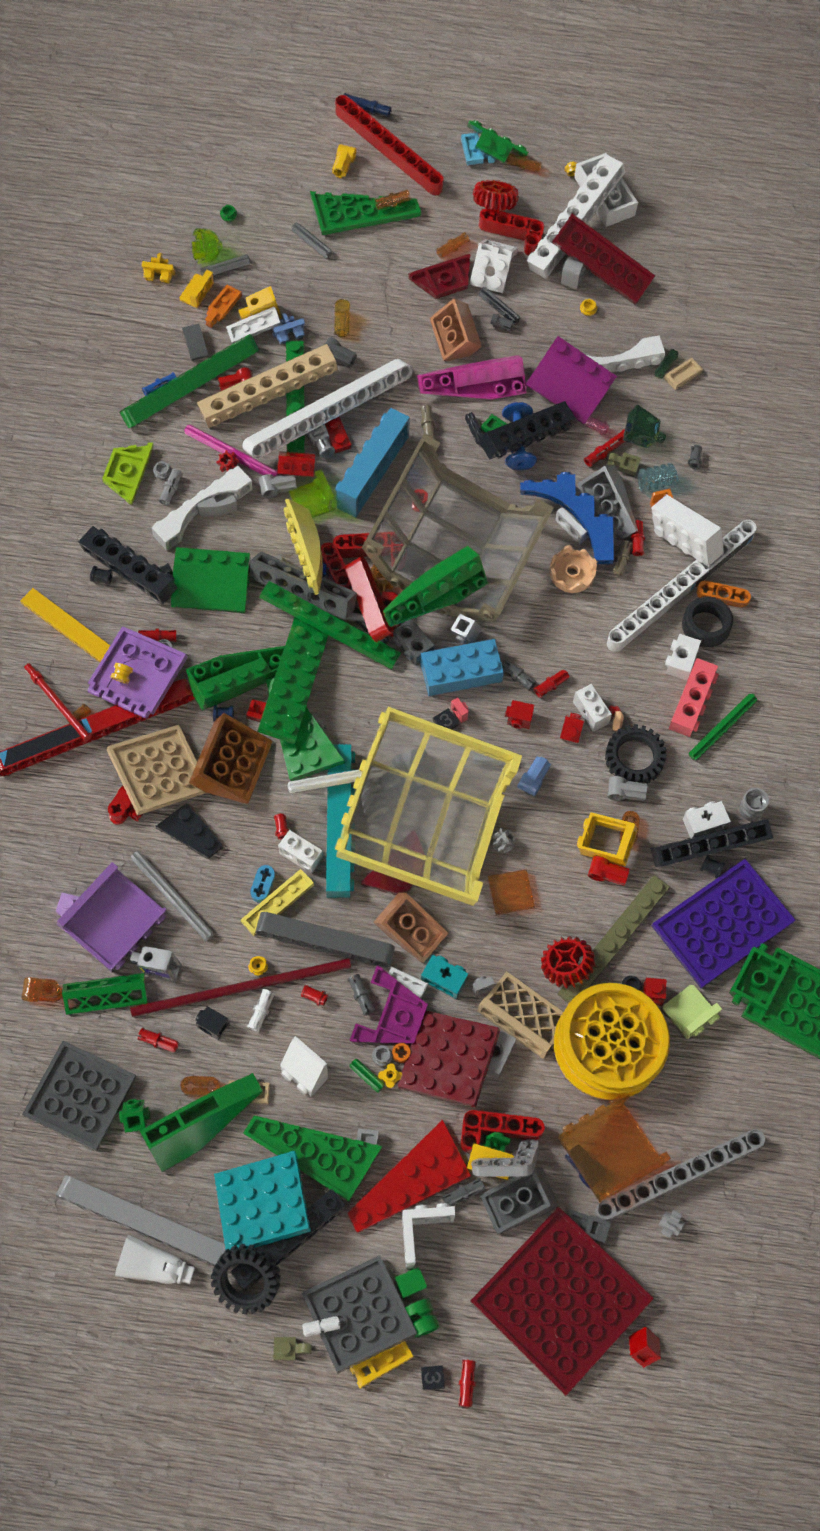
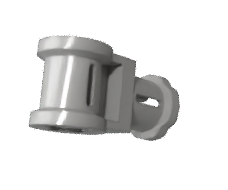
(320, 438)

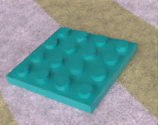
(262, 1201)

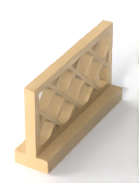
(511, 1024)

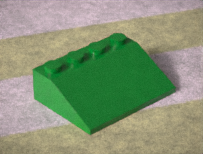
(211, 579)

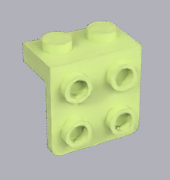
(691, 1011)

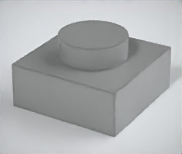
(482, 985)
(368, 1136)

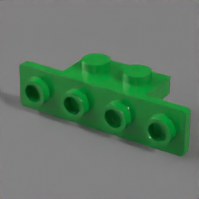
(495, 145)

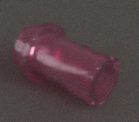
(597, 425)

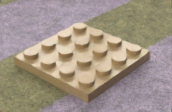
(155, 769)

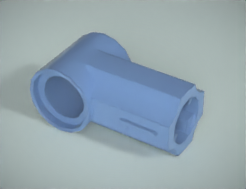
(532, 780)

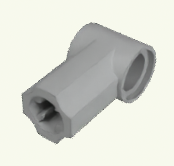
(271, 485)
(622, 789)

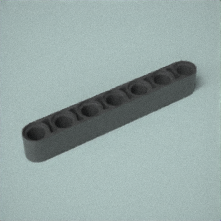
(325, 939)

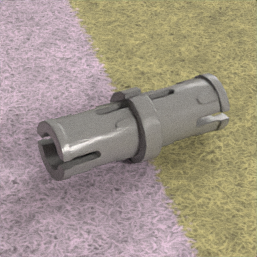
(166, 496)

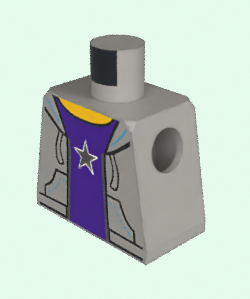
(157, 963)

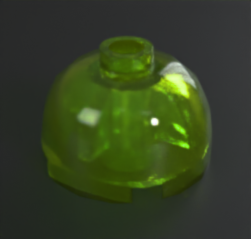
(206, 245)

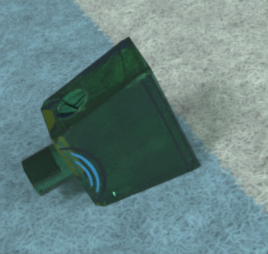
(643, 428)

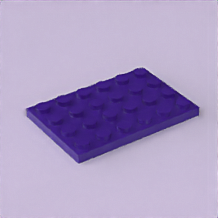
(723, 923)

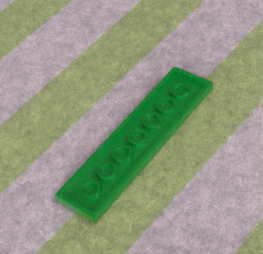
(293, 682)

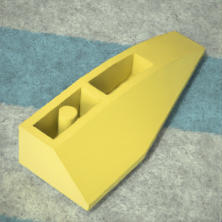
(305, 535)

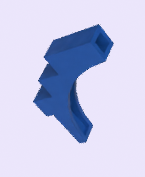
(582, 507)

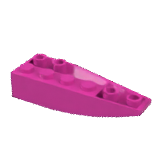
(477, 380)

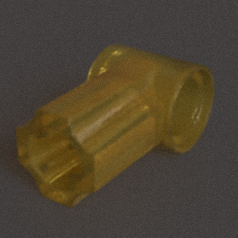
(342, 318)

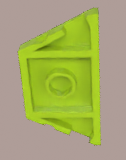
(127, 469)

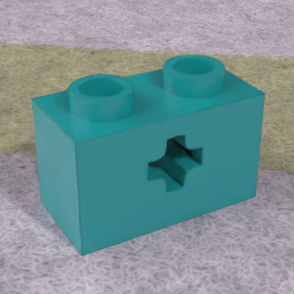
(451, 984)

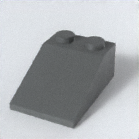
(519, 1200)

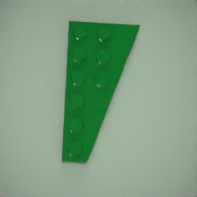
(326, 1157)

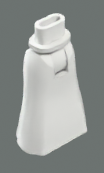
(150, 1263)

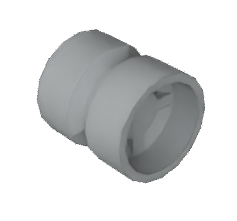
(754, 804)

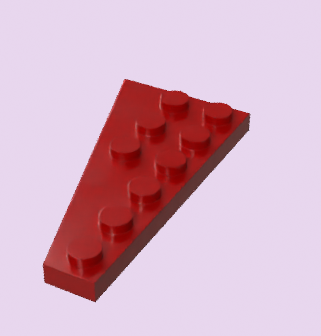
(420, 1175)

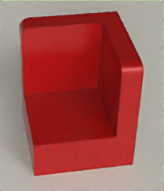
(644, 1347)

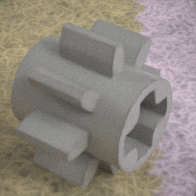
(503, 840)
(671, 1223)

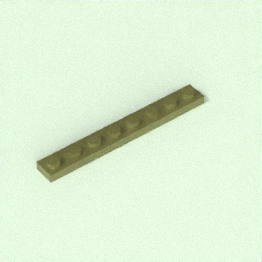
(620, 933)

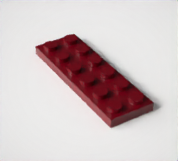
(603, 259)

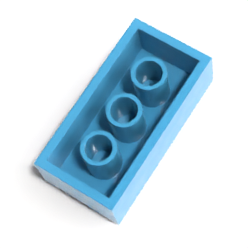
(461, 667)

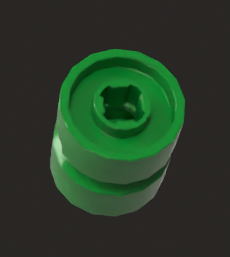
(422, 1318)

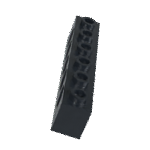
(527, 430)
(128, 565)
(711, 843)
(319, 1216)

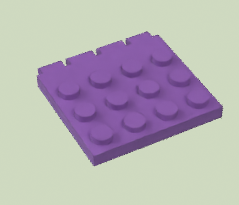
(153, 672)

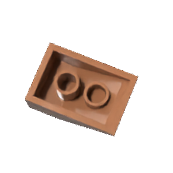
(411, 927)

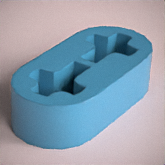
(258, 882)

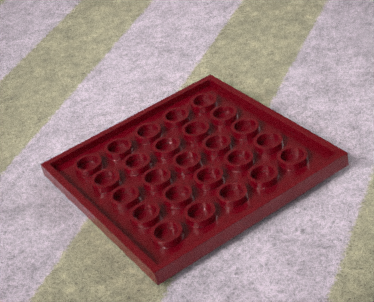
(561, 1300)

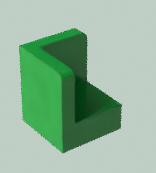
(410, 1283)

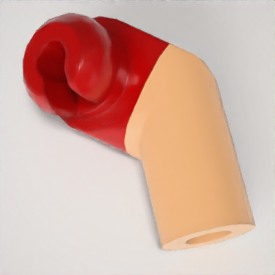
(618, 717)

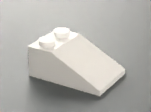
(304, 1067)

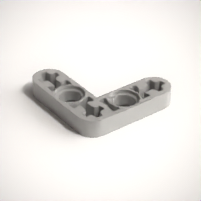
(521, 1165)

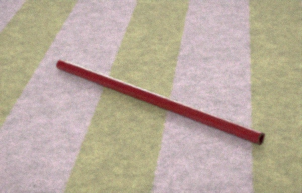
(240, 987)

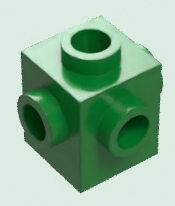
(134, 1115)

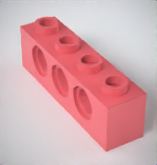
(703, 672)

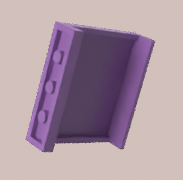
(111, 918)

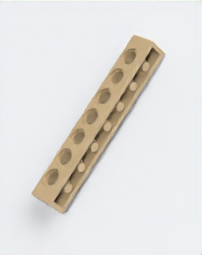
(278, 379)

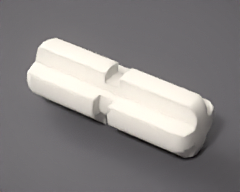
(316, 1327)

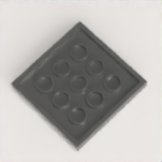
(79, 1095)
(368, 1313)

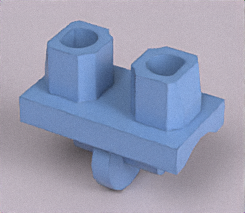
(295, 327)

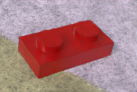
(337, 435)

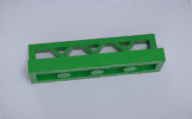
(104, 986)

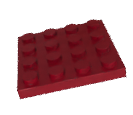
(449, 1058)

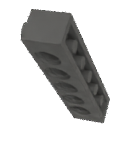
(331, 597)

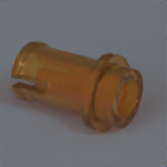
(81, 712)

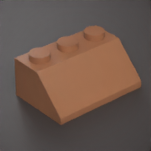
(455, 331)

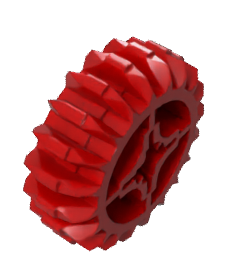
(495, 195)
(567, 967)

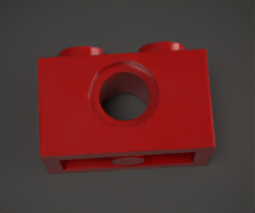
(296, 463)

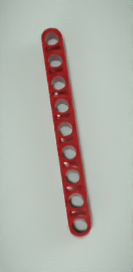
(389, 145)

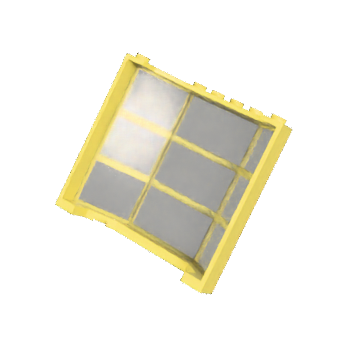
(426, 805)

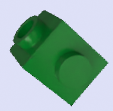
(496, 1141)

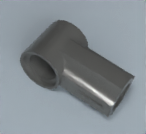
(341, 353)

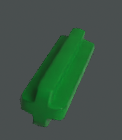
(366, 1075)

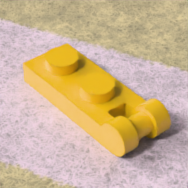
(381, 1364)

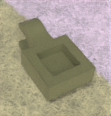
(627, 463)
(286, 1348)

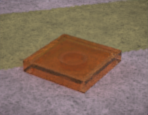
(511, 892)

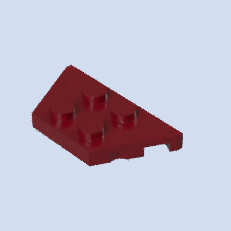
(443, 277)
(386, 883)

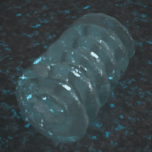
(656, 475)

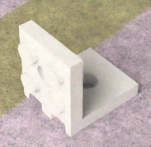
(495, 255)
(420, 1216)

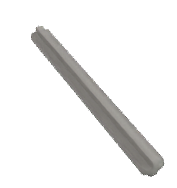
(174, 898)

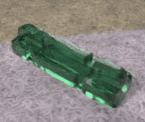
(666, 363)

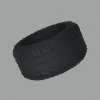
(712, 606)

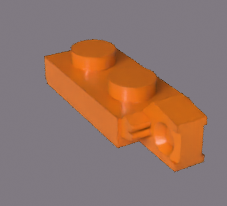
(222, 305)

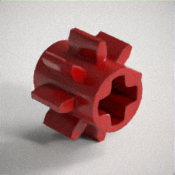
(223, 460)

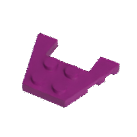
(400, 1016)

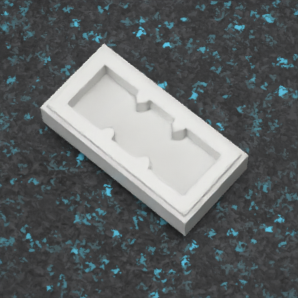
(413, 984)

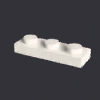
(254, 324)

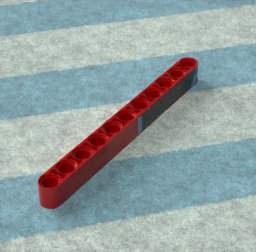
(97, 725)

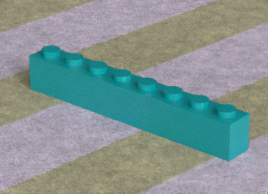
(338, 870)

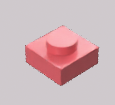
(460, 710)

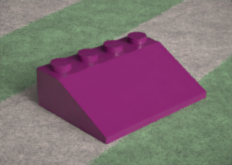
(571, 377)

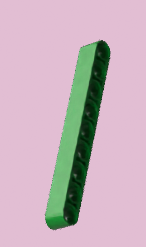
(189, 381)

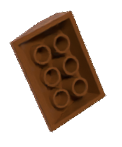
(231, 760)

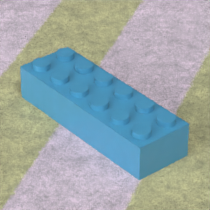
(372, 462)

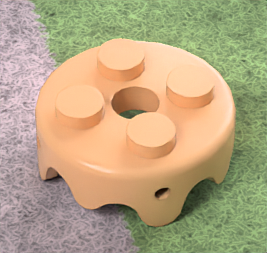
(572, 559)

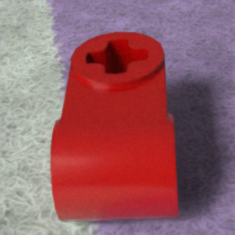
(122, 804)

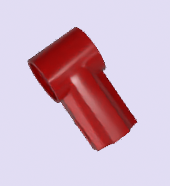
(231, 380)
(602, 870)

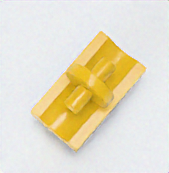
(160, 266)

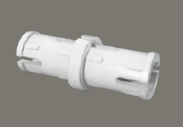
(261, 1010)

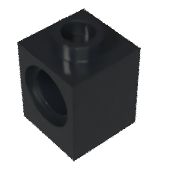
(211, 1022)

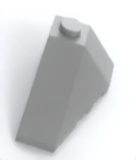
(611, 499)

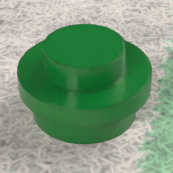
(228, 213)

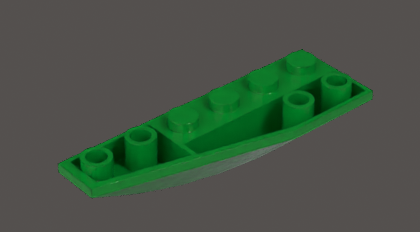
(439, 587)
(232, 675)
(198, 1122)

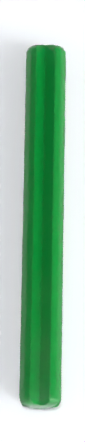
(723, 726)

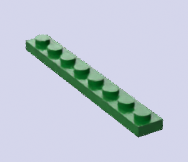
(295, 398)
(330, 625)

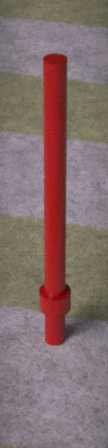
(39, 680)

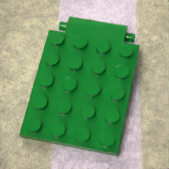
(781, 996)

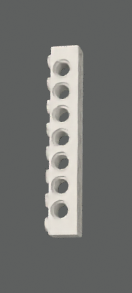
(604, 185)

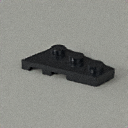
(191, 831)

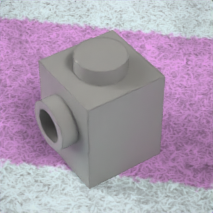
(466, 629)

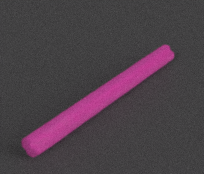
(220, 446)

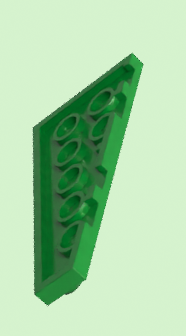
(357, 211)
(311, 750)

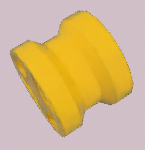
(121, 673)

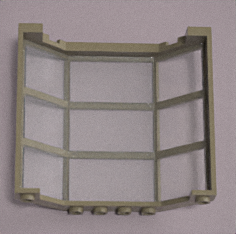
(440, 513)

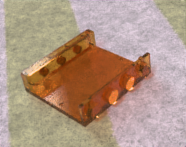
(610, 1149)

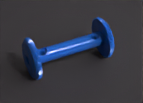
(520, 459)

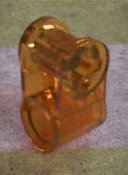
(38, 990)

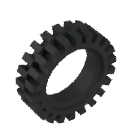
(638, 734)
(231, 1295)

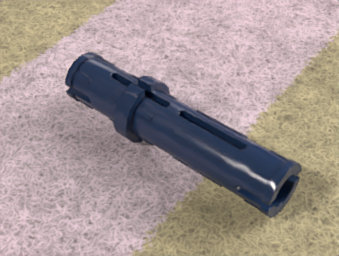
(371, 106)

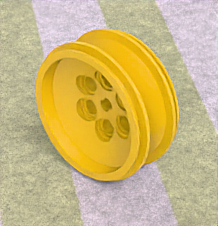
(605, 1076)

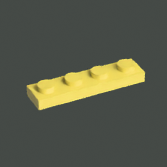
(279, 899)

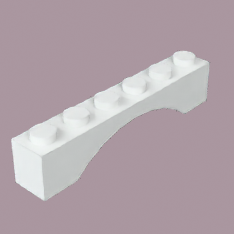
(645, 353)
(171, 528)

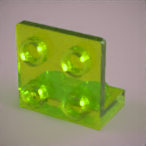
(315, 495)

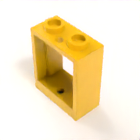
(629, 829)

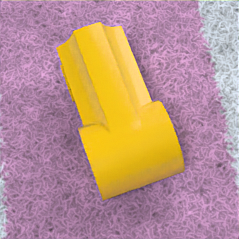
(344, 157)

